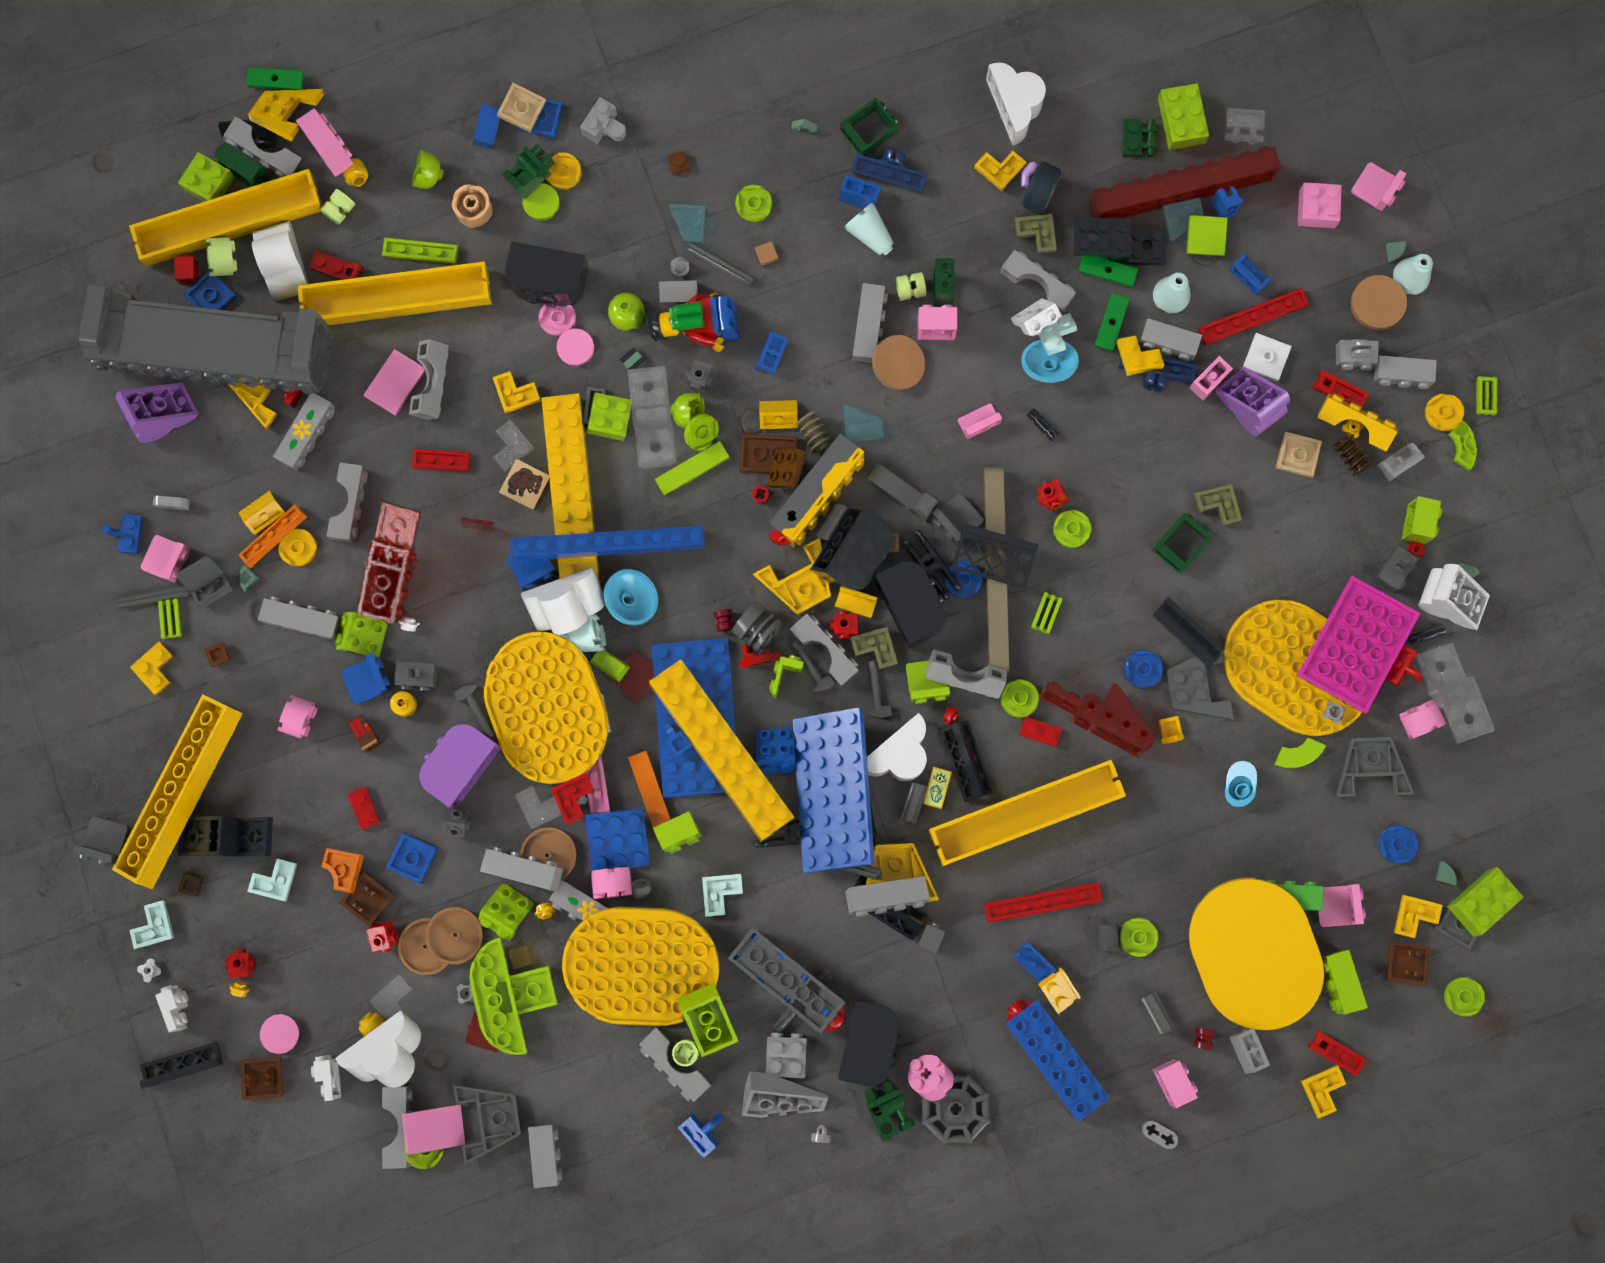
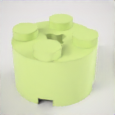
(220, 256)

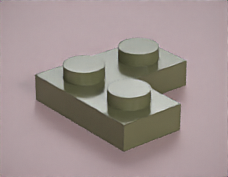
(1039, 226)
(1223, 499)
(876, 641)

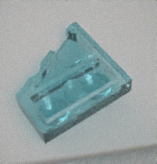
(1177, 216)
(690, 221)
(862, 425)

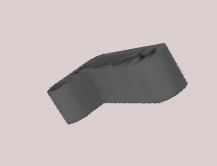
(902, 493)

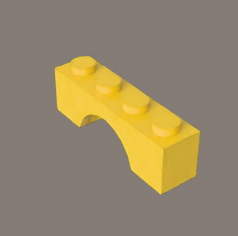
(1380, 431)

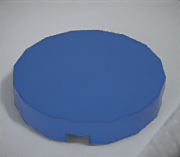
(970, 583)
(1143, 669)
(1398, 844)

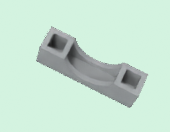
(240, 136)
(1020, 267)
(433, 358)
(343, 526)
(808, 632)
(987, 681)
(691, 1083)
(396, 1101)

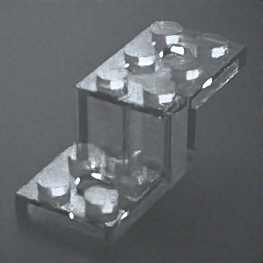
(652, 417)
(1454, 693)

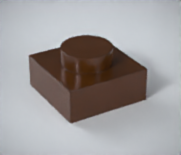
(679, 162)
(217, 654)

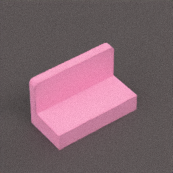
(979, 421)

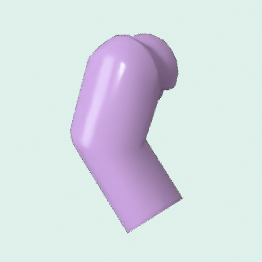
(1026, 173)

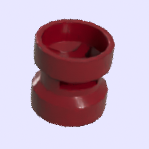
(724, 620)
(1202, 1033)

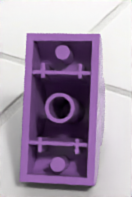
(1253, 400)
(156, 410)

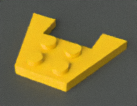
(276, 107)
(253, 399)
(801, 589)
(900, 863)

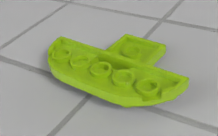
(503, 997)

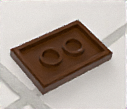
(758, 451)

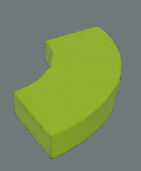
(1465, 445)
(1299, 756)

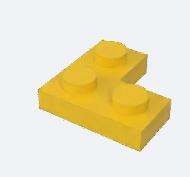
(1002, 173)
(1135, 360)
(512, 397)
(148, 668)
(1413, 910)
(1318, 1088)

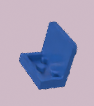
(531, 572)
(366, 679)
(775, 750)

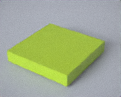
(1206, 235)

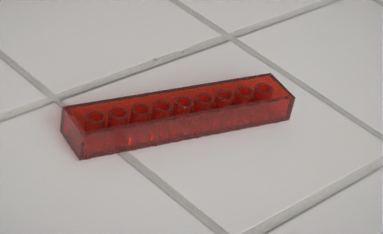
(1186, 184)

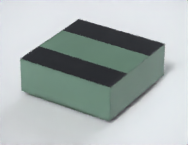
(632, 359)

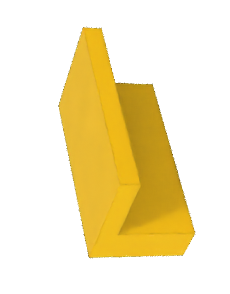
(778, 414)
(261, 513)
(856, 602)

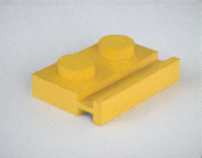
(1059, 990)

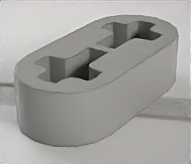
(171, 503)
(1157, 1138)

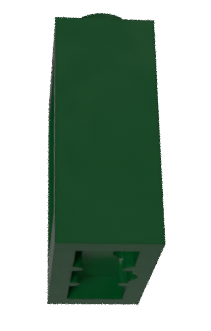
(853, 137)
(240, 165)
(943, 282)
(1170, 557)

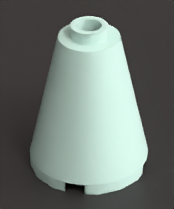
(870, 230)
(1414, 273)
(1172, 293)
(589, 636)

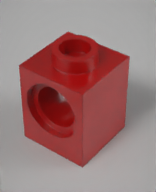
(186, 269)

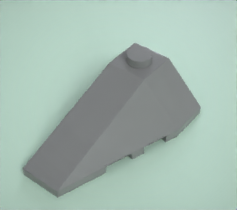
(772, 1094)

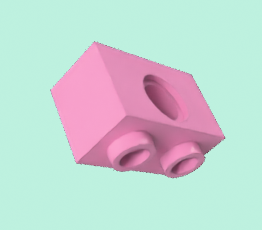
(1211, 378)

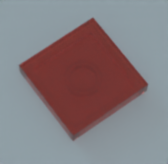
(636, 680)

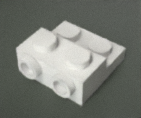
(1037, 316)
(171, 1002)
(327, 1070)

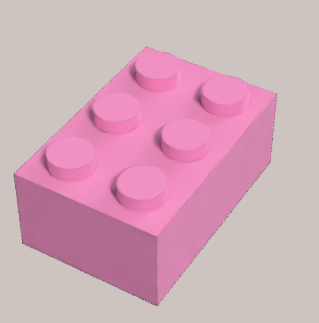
(325, 142)

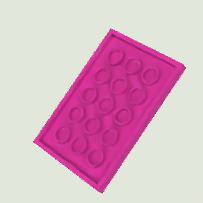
(1358, 644)

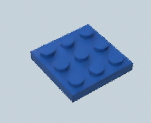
(617, 839)

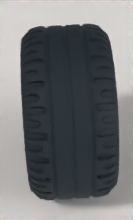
(1041, 187)

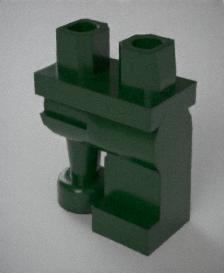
(529, 170)
(886, 1105)

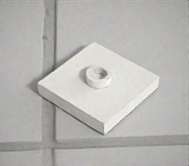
(1267, 357)

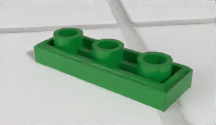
(265, 79)
(1119, 274)
(1115, 312)

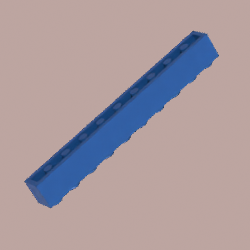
(606, 543)

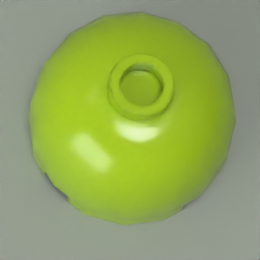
(427, 170)
(626, 311)
(687, 407)

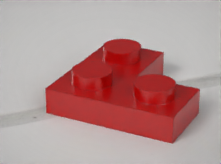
(567, 795)

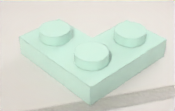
(1051, 335)
(277, 885)
(715, 889)
(158, 926)

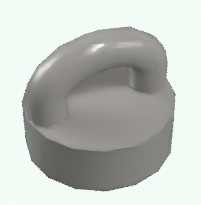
(680, 266)
(640, 888)
(821, 1138)

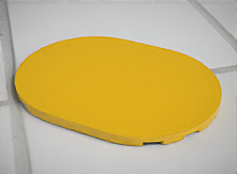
(1263, 661)
(546, 707)
(1256, 954)
(637, 964)

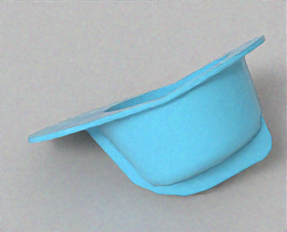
(1241, 784)

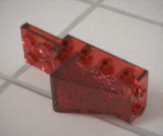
(389, 564)
(1111, 719)

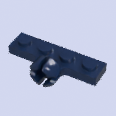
(890, 170)
(1172, 370)

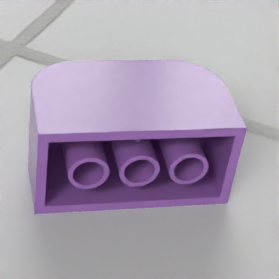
(457, 764)

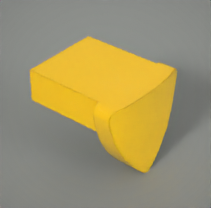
(1170, 730)

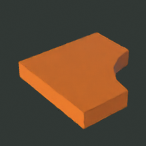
(344, 869)

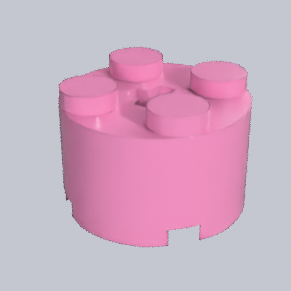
(297, 716)
(1422, 719)
(611, 882)
(930, 1077)

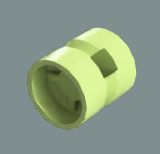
(337, 207)
(904, 286)
(685, 1052)

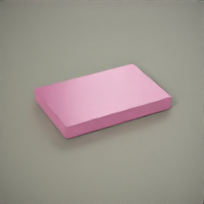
(394, 382)
(433, 1129)

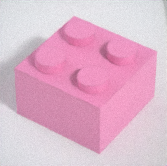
(1319, 205)
(937, 322)
(1175, 1083)

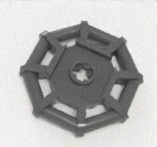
(964, 1117)

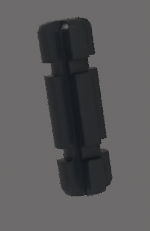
(1042, 424)
(1427, 634)

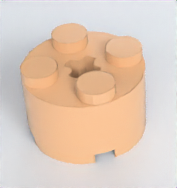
(482, 206)

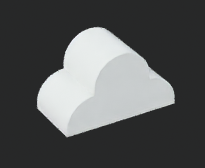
(1016, 97)
(279, 260)
(1454, 596)
(565, 602)
(901, 753)
(384, 1052)

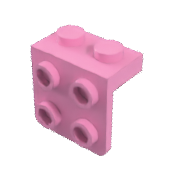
(1378, 186)
(165, 558)
(1342, 906)

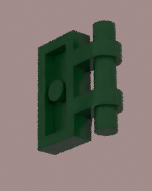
(1132, 138)

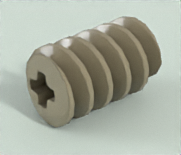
(813, 433)

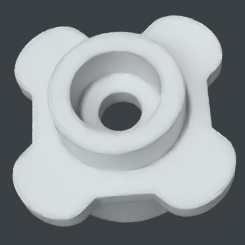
(409, 624)
(150, 964)

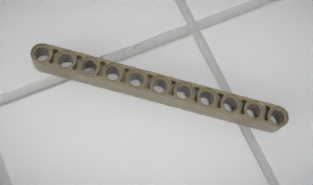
(996, 591)

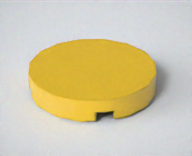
(565, 171)
(1444, 412)
(298, 548)

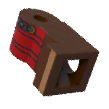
(364, 733)

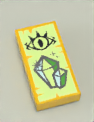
(937, 788)

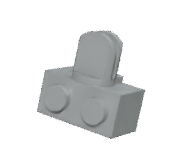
(602, 123)
(1357, 354)

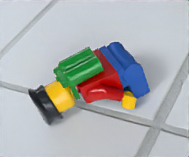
(700, 320)

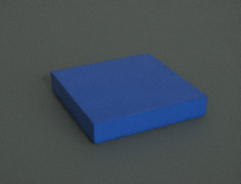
(548, 119)
(210, 293)
(412, 858)

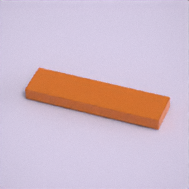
(272, 536)
(649, 788)

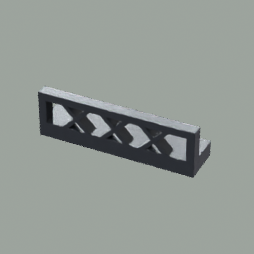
(1188, 632)
(970, 759)
(910, 916)
(178, 1073)

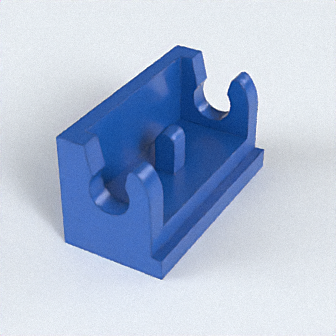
(486, 126)
(859, 192)
(1224, 205)
(1250, 274)
(771, 353)
(1034, 962)

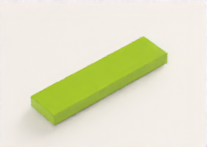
(420, 251)
(692, 468)

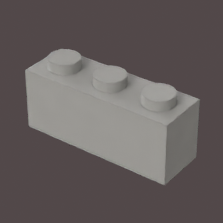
(1170, 340)
(1405, 372)
(545, 1155)

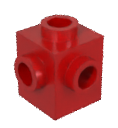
(1052, 494)
(844, 632)
(382, 936)
(244, 969)

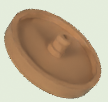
(1378, 302)
(898, 362)
(552, 846)
(453, 935)
(414, 952)

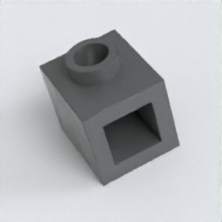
(931, 937)

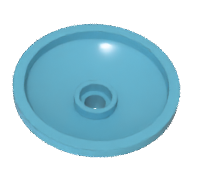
(1049, 368)
(638, 592)

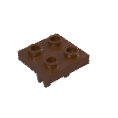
(786, 468)
(368, 899)
(1407, 963)
(262, 1078)

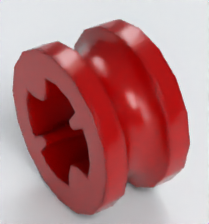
(755, 494)

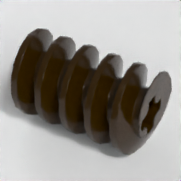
(1352, 454)

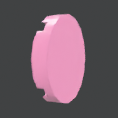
(559, 322)
(575, 347)
(280, 1033)

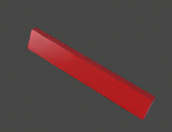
(1253, 316)
(1043, 902)

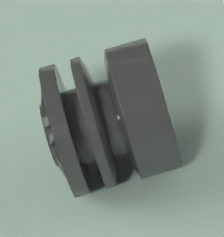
(756, 627)

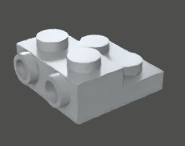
(786, 1055)

